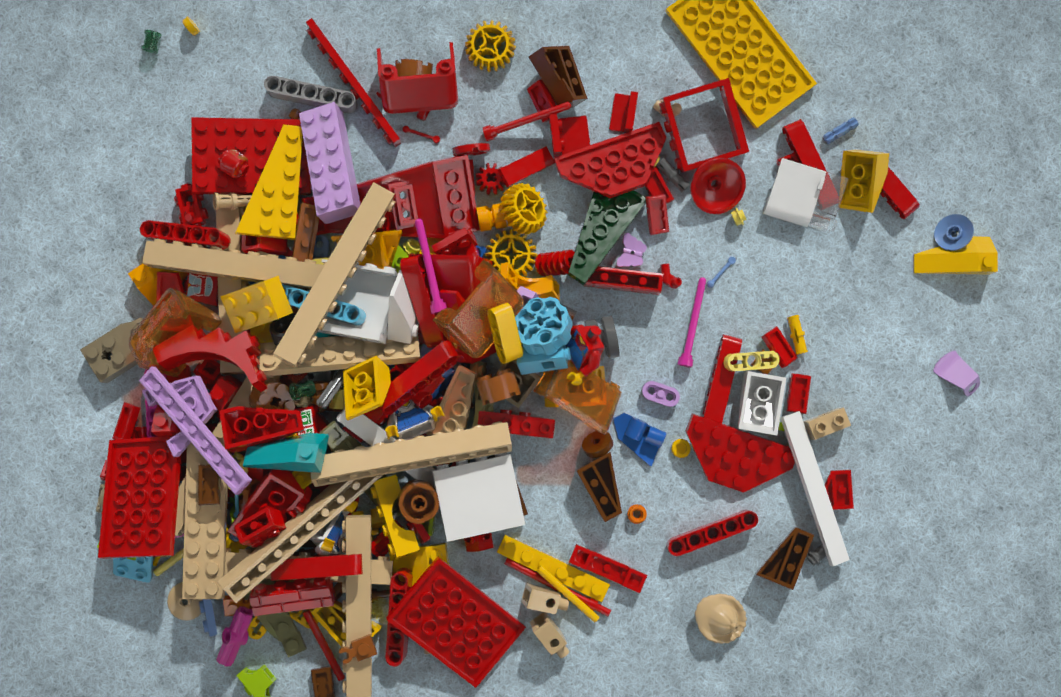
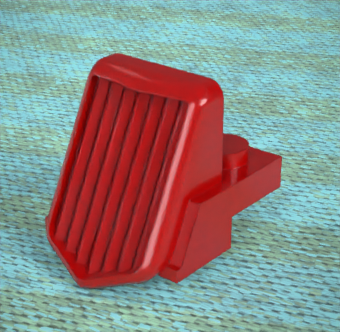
(459, 243)

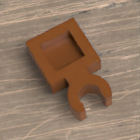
(361, 649)

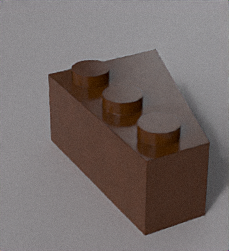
(559, 74)

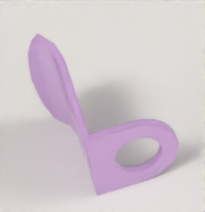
(958, 372)

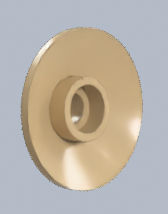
(178, 609)

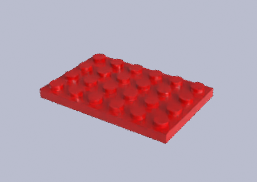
(247, 136)
(139, 499)
(456, 622)

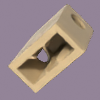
(535, 598)
(549, 635)

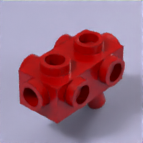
(191, 212)

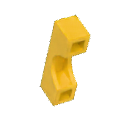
(401, 541)

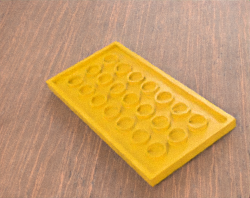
(747, 49)

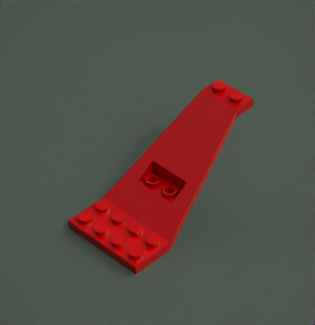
(433, 192)

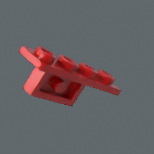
(519, 424)

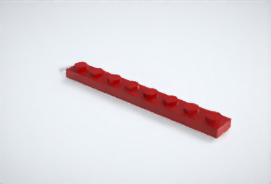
(347, 77)

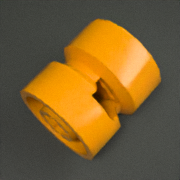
(491, 217)

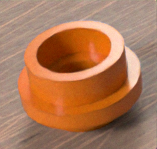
(641, 518)

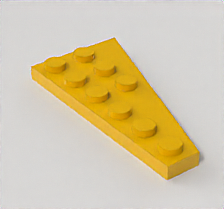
(275, 197)

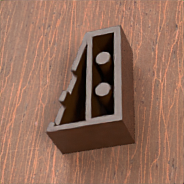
(601, 485)
(787, 559)

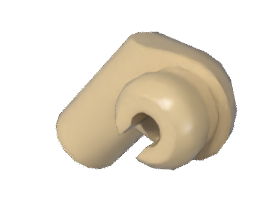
(676, 107)

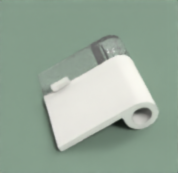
(806, 196)

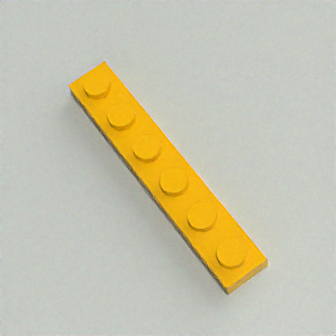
(560, 570)

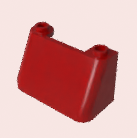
(456, 272)

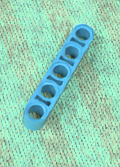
(345, 308)

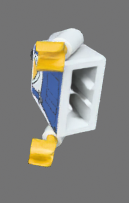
(412, 421)
(330, 537)

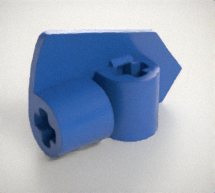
(639, 436)

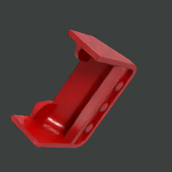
(418, 91)

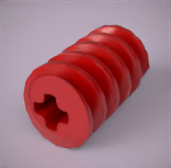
(554, 263)

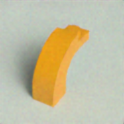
(544, 286)

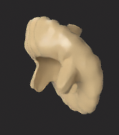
(720, 618)

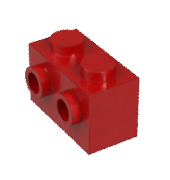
(260, 527)

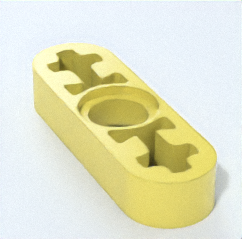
(758, 364)

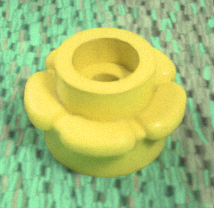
(738, 216)
(411, 247)

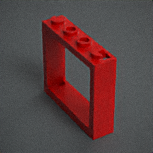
(732, 115)

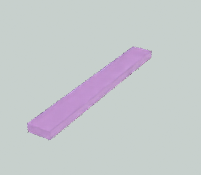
(195, 430)

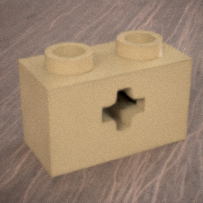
(827, 423)

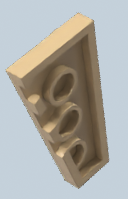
(456, 402)

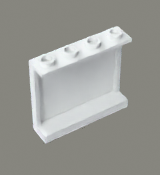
(370, 292)
(478, 497)

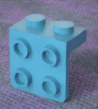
(137, 570)

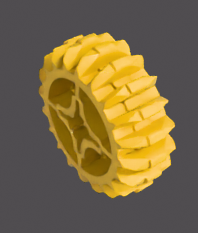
(475, 55)
(520, 197)
(520, 254)

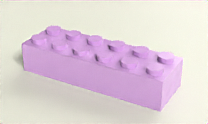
(330, 163)

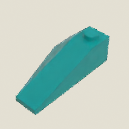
(294, 453)

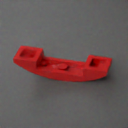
(608, 568)

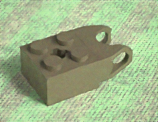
(114, 342)

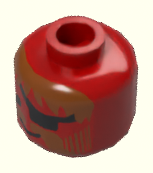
(233, 163)

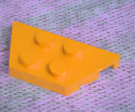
(382, 249)

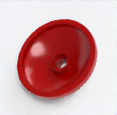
(725, 192)

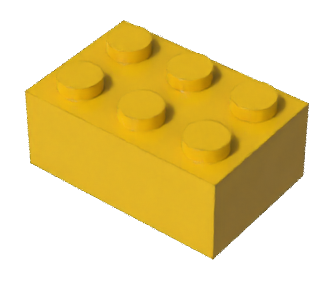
(256, 304)

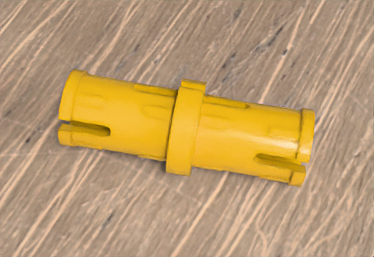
(797, 334)

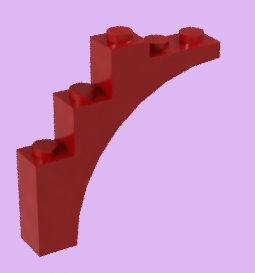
(217, 345)

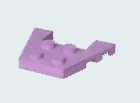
(198, 399)

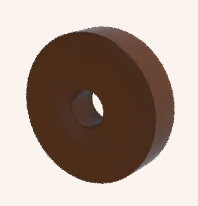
(597, 444)

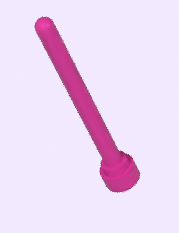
(437, 303)
(686, 357)

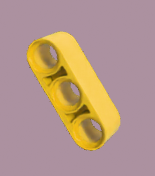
(505, 333)

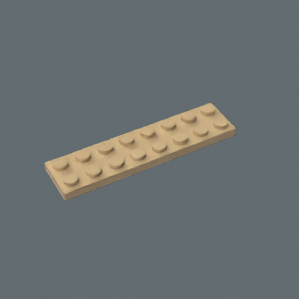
(338, 354)
(203, 536)

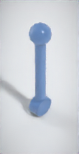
(731, 260)

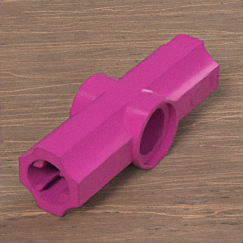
(234, 636)

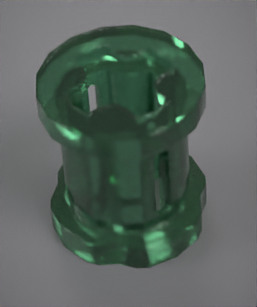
(151, 41)
(302, 390)

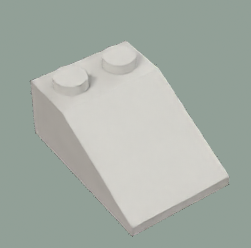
(402, 316)
(761, 402)

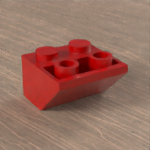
(264, 244)

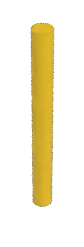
(567, 593)

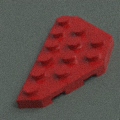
(615, 163)
(735, 456)

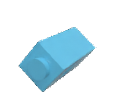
(540, 363)

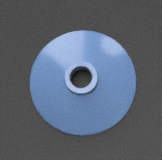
(948, 226)

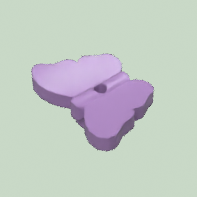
(631, 244)

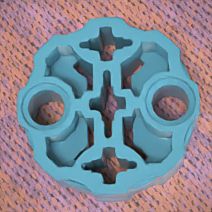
(542, 322)

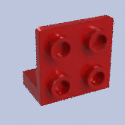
(568, 134)

